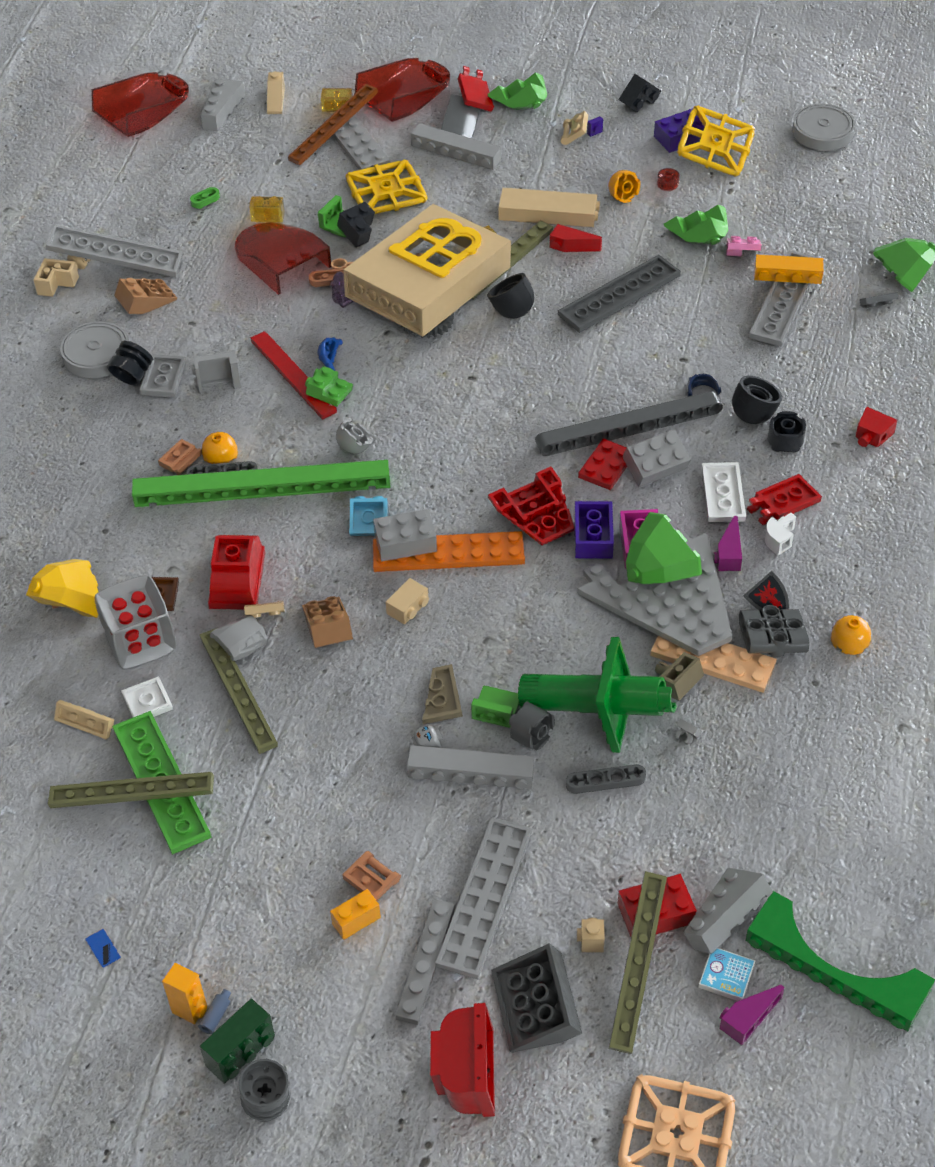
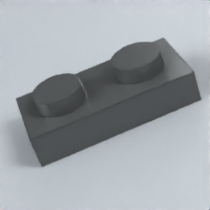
(885, 299)

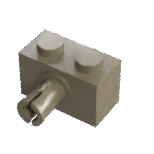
(681, 674)

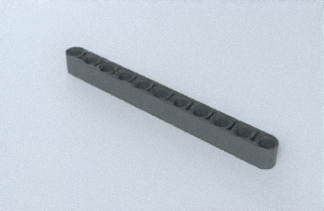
(628, 423)

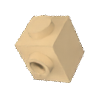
(591, 935)

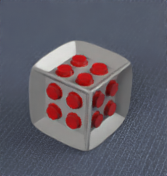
(135, 621)

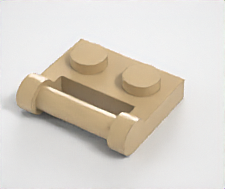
(578, 127)
(273, 608)

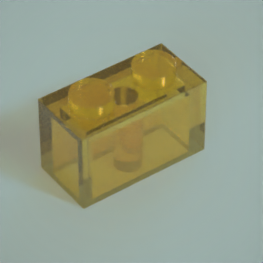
(334, 98)
(267, 209)

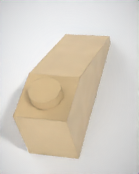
(275, 92)

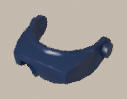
(702, 379)

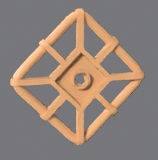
(669, 1118)

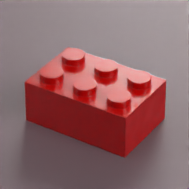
(676, 907)

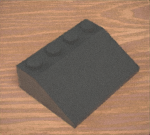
(536, 1000)

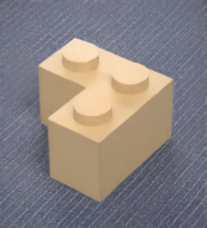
(54, 274)

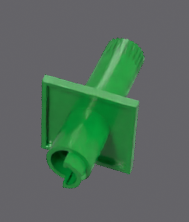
(609, 695)

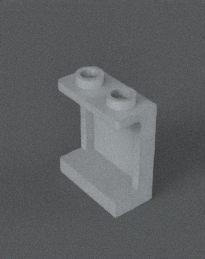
(216, 370)

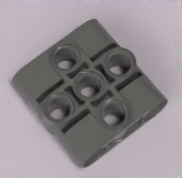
(773, 631)

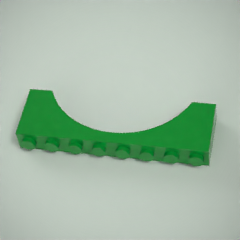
(892, 998)

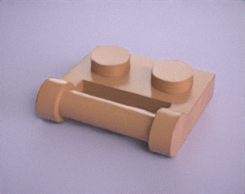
(363, 878)

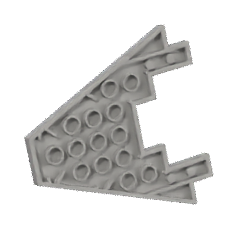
(681, 611)

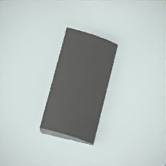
(460, 117)

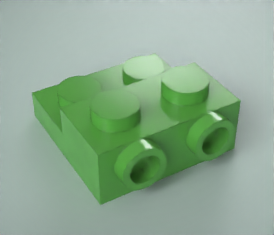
(327, 386)

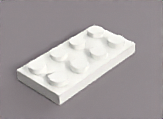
(723, 492)

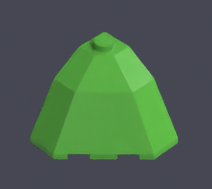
(521, 93)
(701, 226)
(908, 259)
(660, 553)

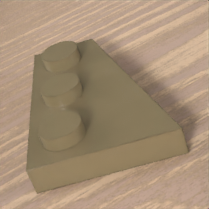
(443, 696)

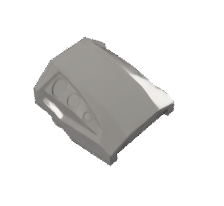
(240, 637)

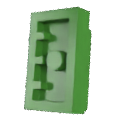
(495, 706)

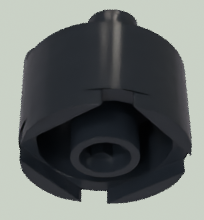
(786, 432)

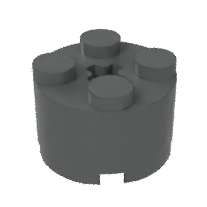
(531, 726)

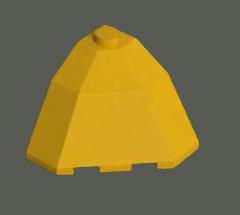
(66, 585)

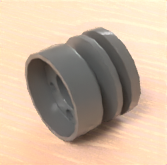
(262, 1077)

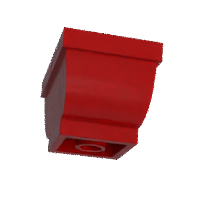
(236, 571)
(461, 1058)

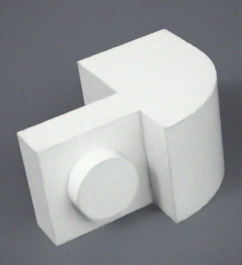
(778, 533)

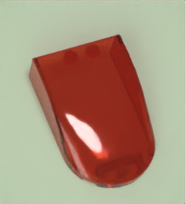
(403, 86)
(139, 101)
(277, 248)

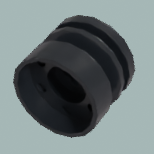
(130, 363)

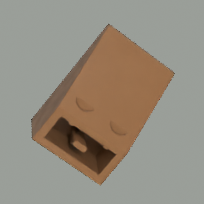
(143, 294)
(327, 621)

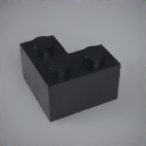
(637, 92)
(356, 223)

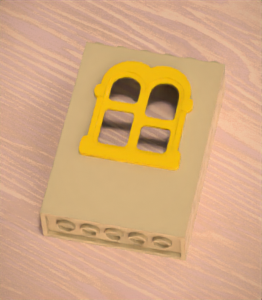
(417, 291)

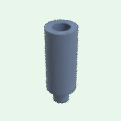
(215, 1012)

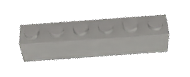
(456, 146)
(470, 767)

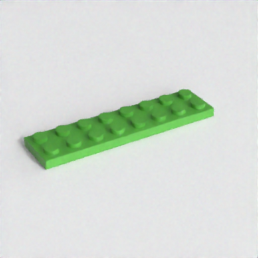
(151, 757)

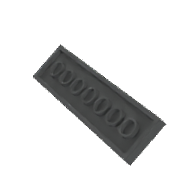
(618, 293)

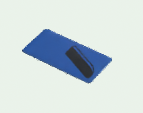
(103, 948)

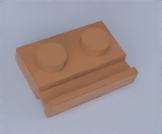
(180, 457)

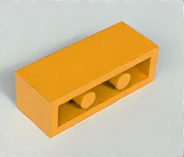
(185, 993)

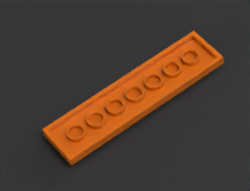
(461, 552)

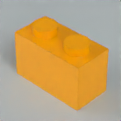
(355, 914)

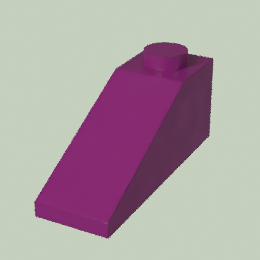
(729, 549)
(748, 1013)

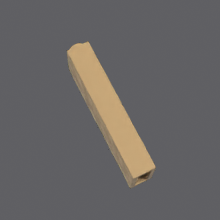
(549, 207)

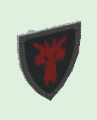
(768, 592)

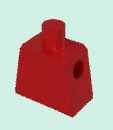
(874, 428)

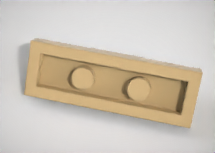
(83, 719)

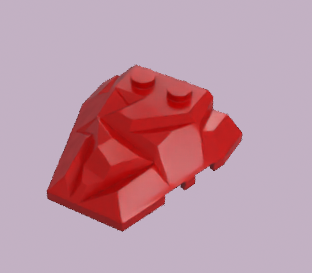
(537, 507)

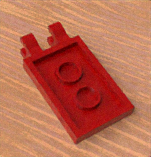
(475, 90)
(784, 498)

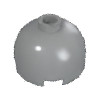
(352, 437)

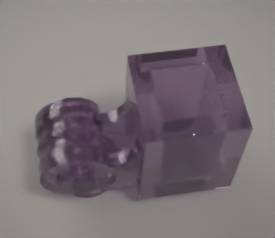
(338, 290)

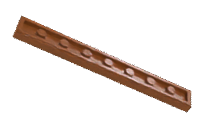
(332, 124)

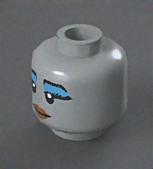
(427, 737)

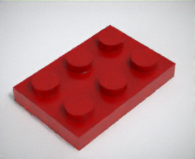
(604, 465)

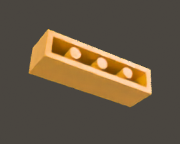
(788, 269)

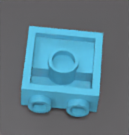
(363, 512)

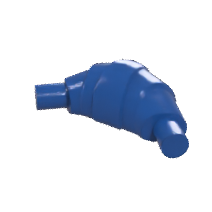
(327, 351)

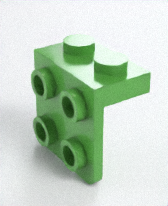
(329, 216)

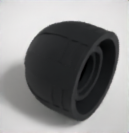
(512, 296)
(755, 399)

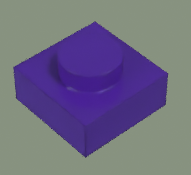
(595, 126)

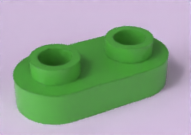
(204, 197)

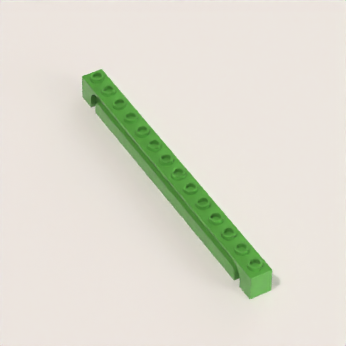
(260, 483)

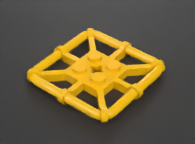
(709, 144)
(394, 184)

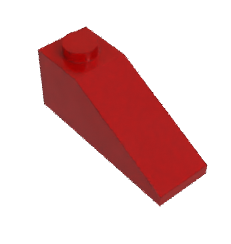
(573, 240)

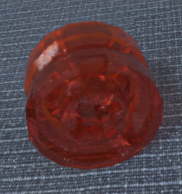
(668, 179)

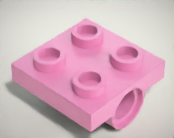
(736, 245)

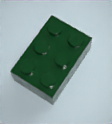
(237, 1041)

